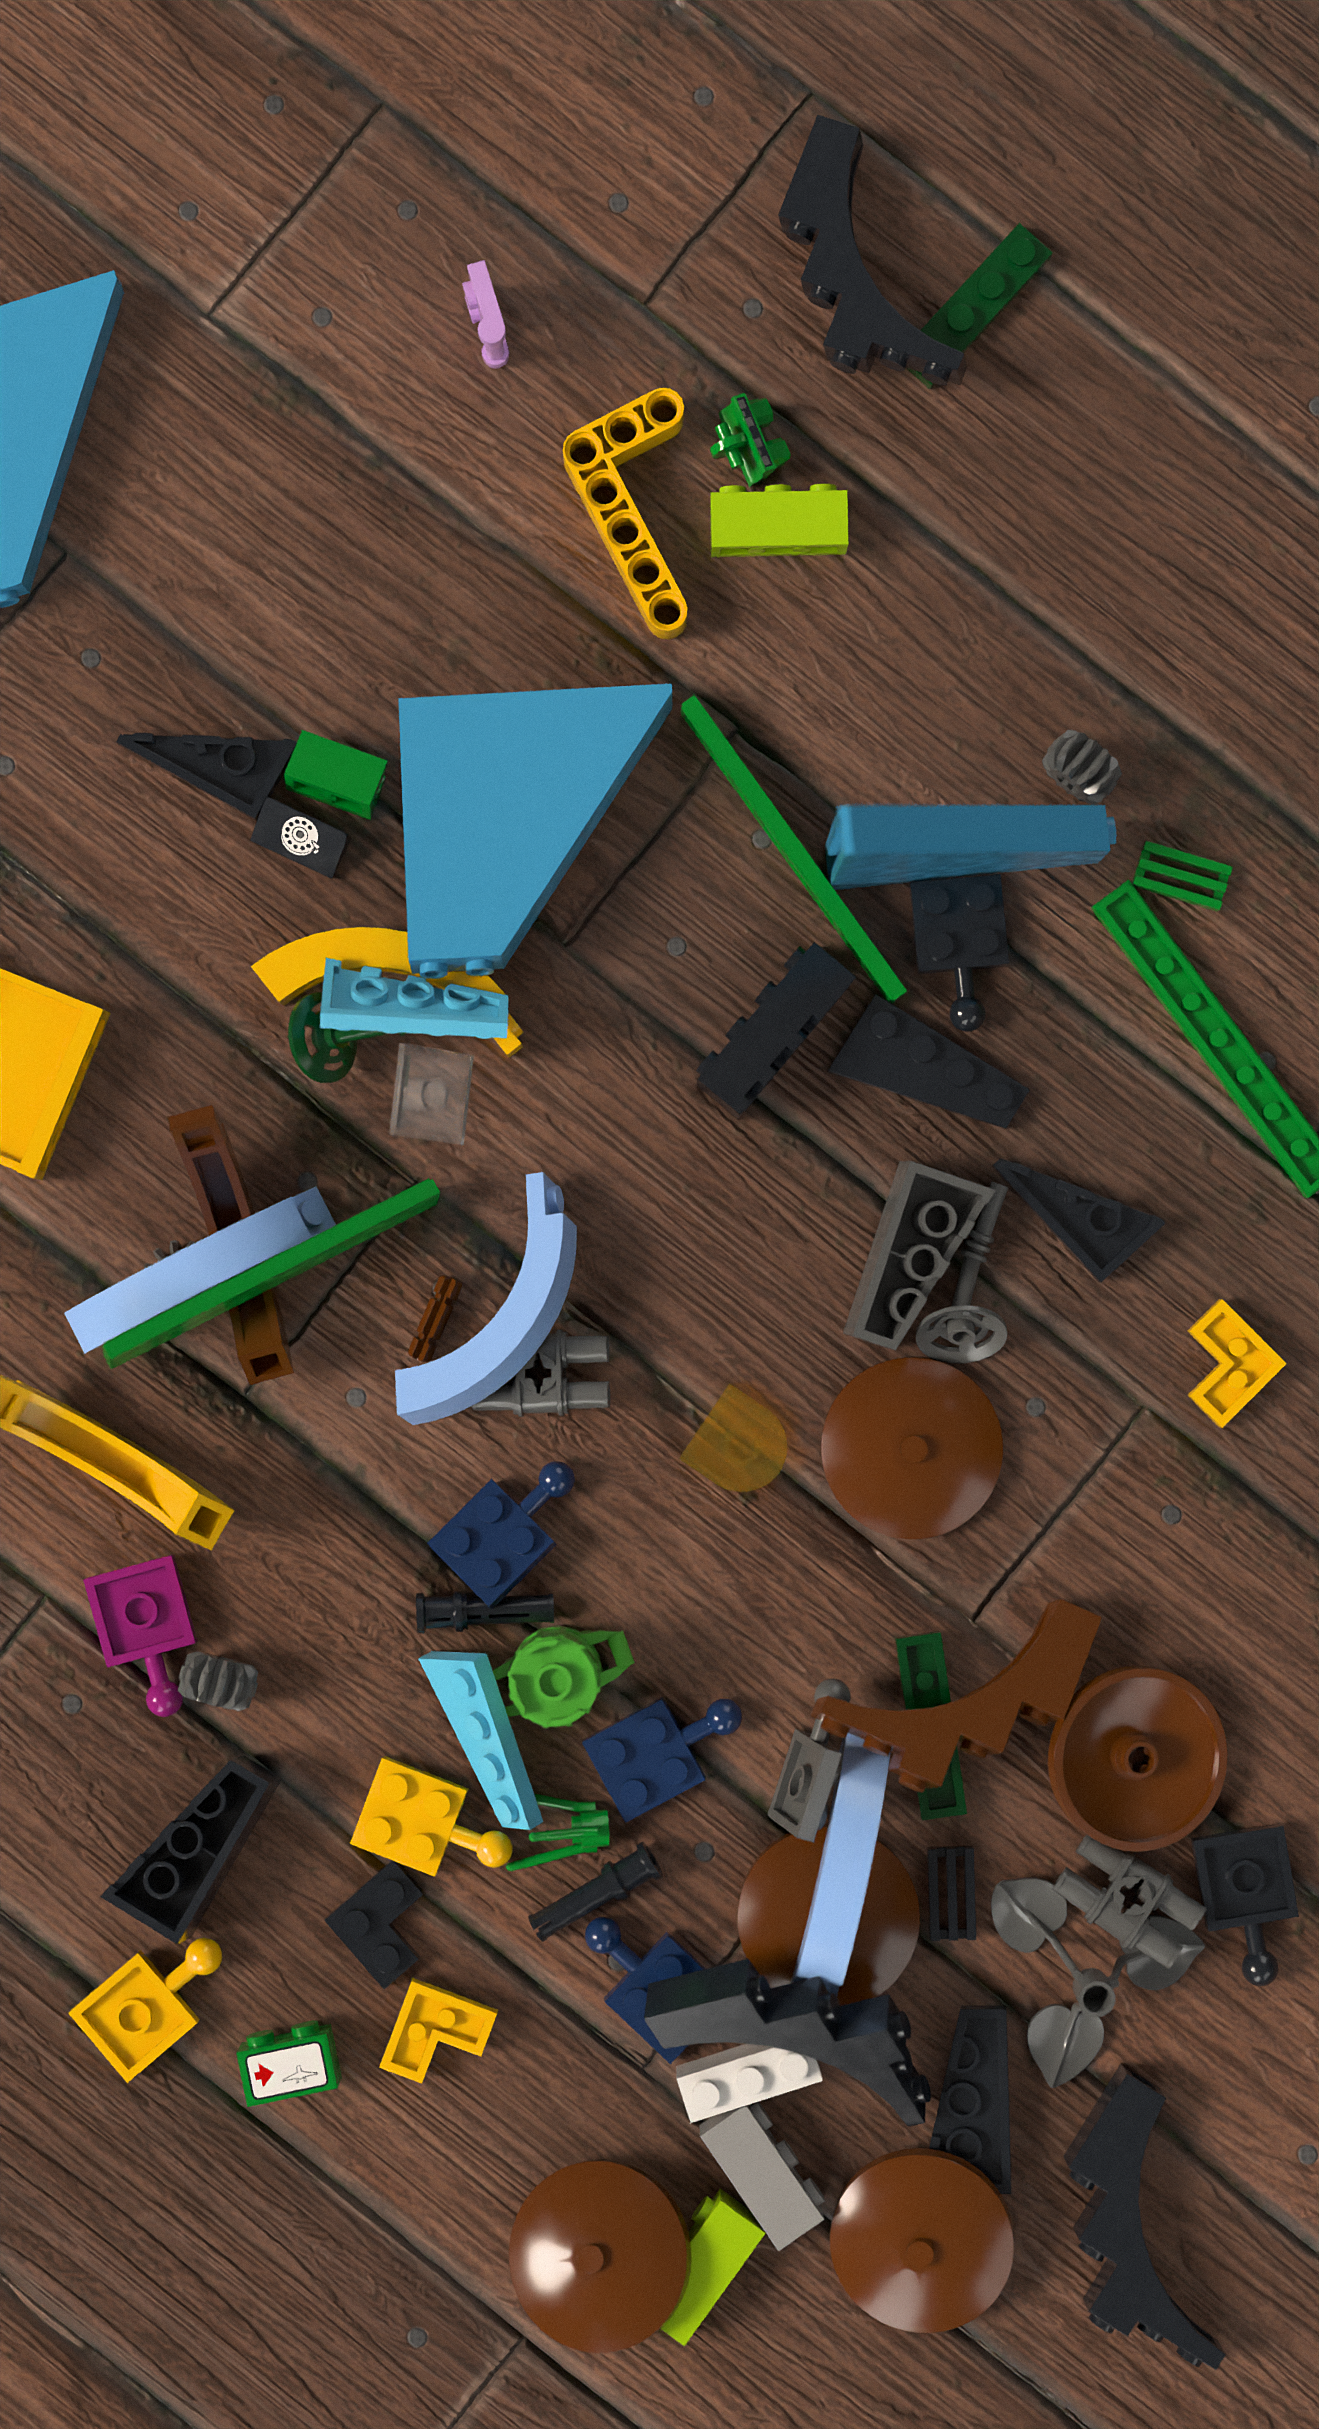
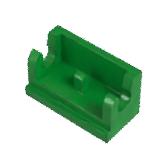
(335, 774)

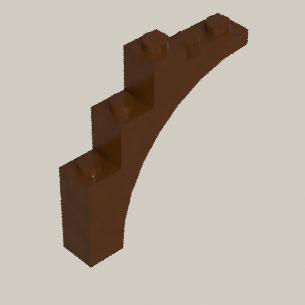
(924, 1740)

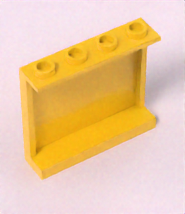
(43, 1061)

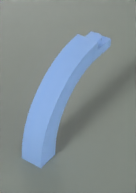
(199, 1268)
(517, 1329)
(843, 1865)

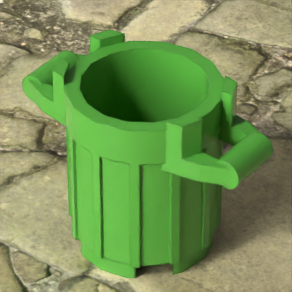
(560, 1673)

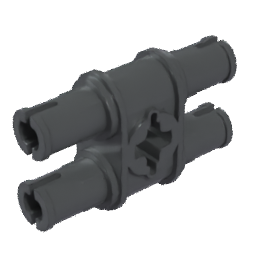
(557, 1392)
(1152, 1892)

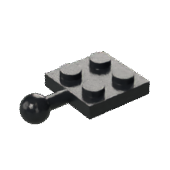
(960, 930)
(1244, 1883)

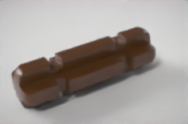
(434, 1318)

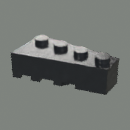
(774, 1030)
(188, 1862)

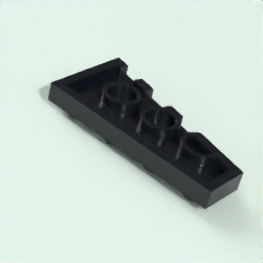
(915, 1061)
(975, 2095)

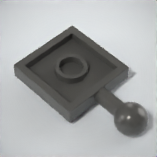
(808, 1774)

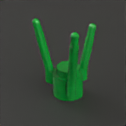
(587, 1829)

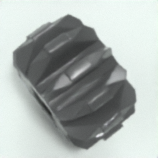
(1082, 767)
(218, 1681)

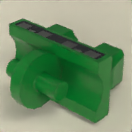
(744, 442)

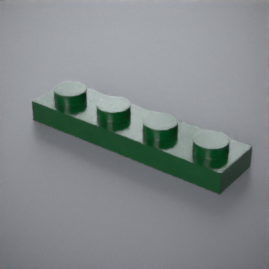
(986, 292)
(926, 1686)

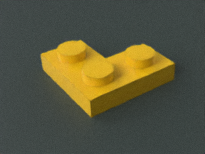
(1243, 1365)
(434, 2016)

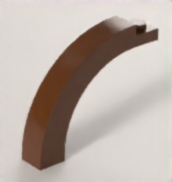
(225, 1201)

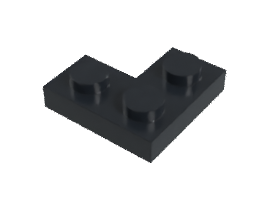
(366, 1924)

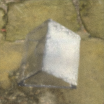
(431, 1094)

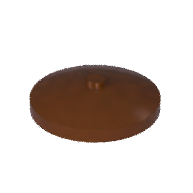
(911, 1448)
(1138, 1758)
(777, 1905)
(922, 2240)
(600, 2256)

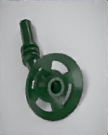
(324, 1041)

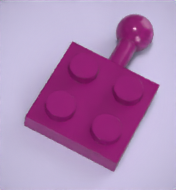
(140, 1616)

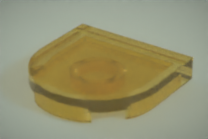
(738, 1443)

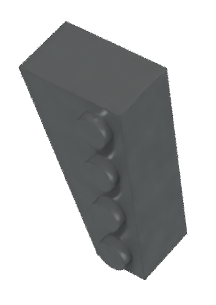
(912, 1249)

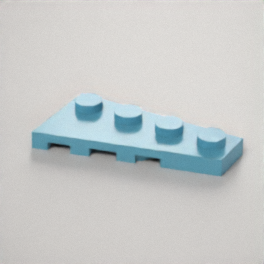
(411, 1006)
(482, 1726)

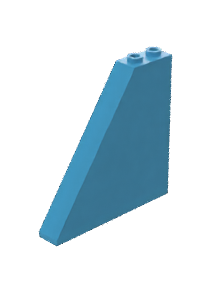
(47, 377)
(502, 806)
(952, 841)

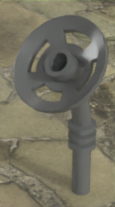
(961, 1316)

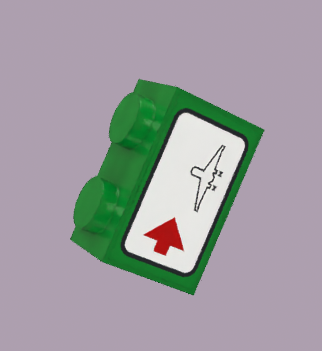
(288, 2063)

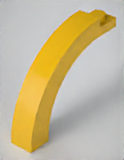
(302, 966)
(115, 1461)

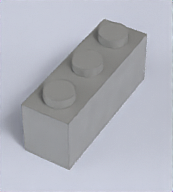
(764, 2172)

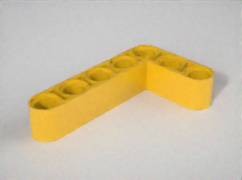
(622, 510)

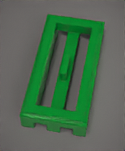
(1219, 886)

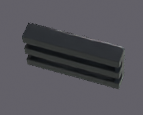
(951, 1933)

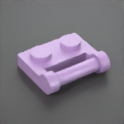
(484, 308)

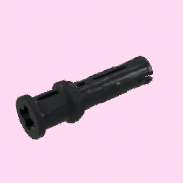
(460, 1611)
(614, 1882)

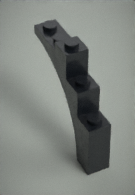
(865, 322)
(799, 2017)
(1110, 2156)

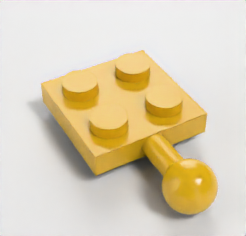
(415, 1817)
(139, 2011)

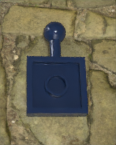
(495, 1540)
(650, 1758)
(629, 1995)

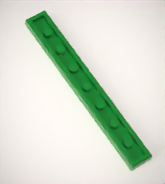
(792, 850)
(1212, 1034)
(270, 1273)

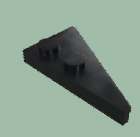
(231, 770)
(1090, 1226)

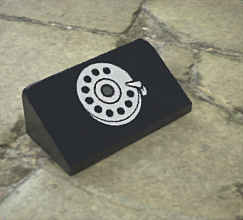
(300, 837)

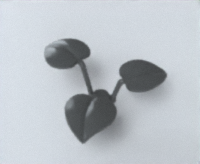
(1063, 2038)

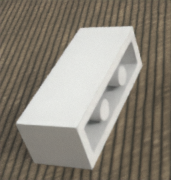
(742, 2078)

